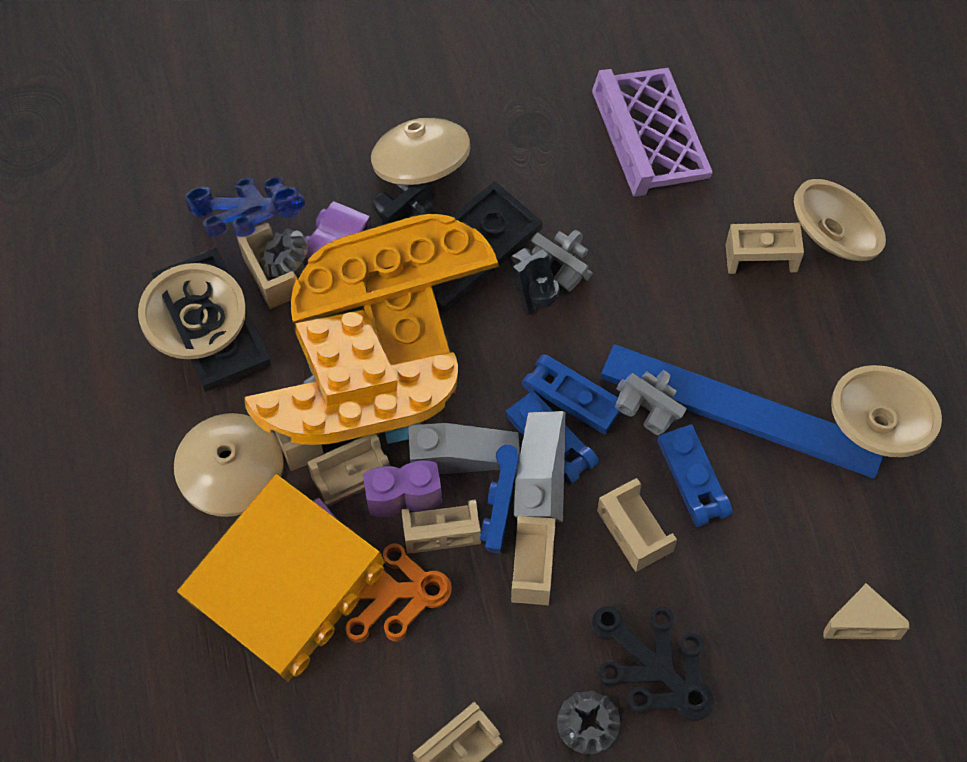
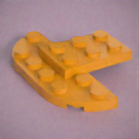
(393, 278)
(354, 386)

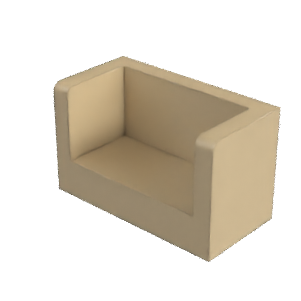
(764, 243)
(276, 290)
(634, 526)
(533, 560)

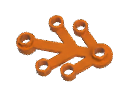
(388, 591)

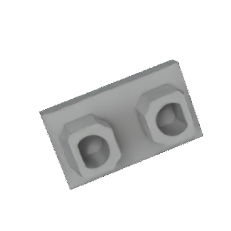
(572, 268)
(654, 396)

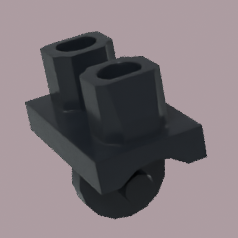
(412, 202)
(534, 279)

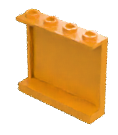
(283, 577)

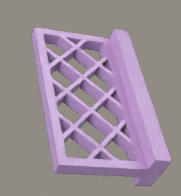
(624, 128)

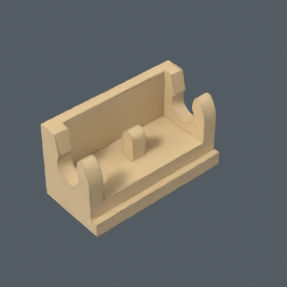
(342, 470)
(441, 528)
(464, 739)

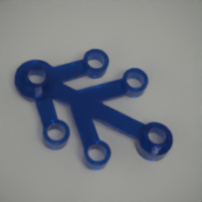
(280, 201)

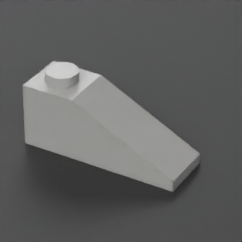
(459, 446)
(541, 467)

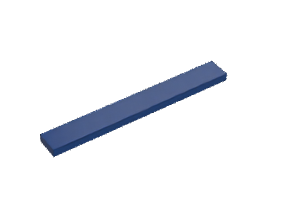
(748, 412)

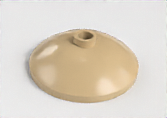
(420, 151)
(839, 220)
(159, 326)
(886, 411)
(231, 483)

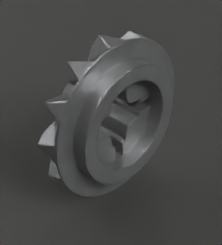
(287, 261)
(591, 740)

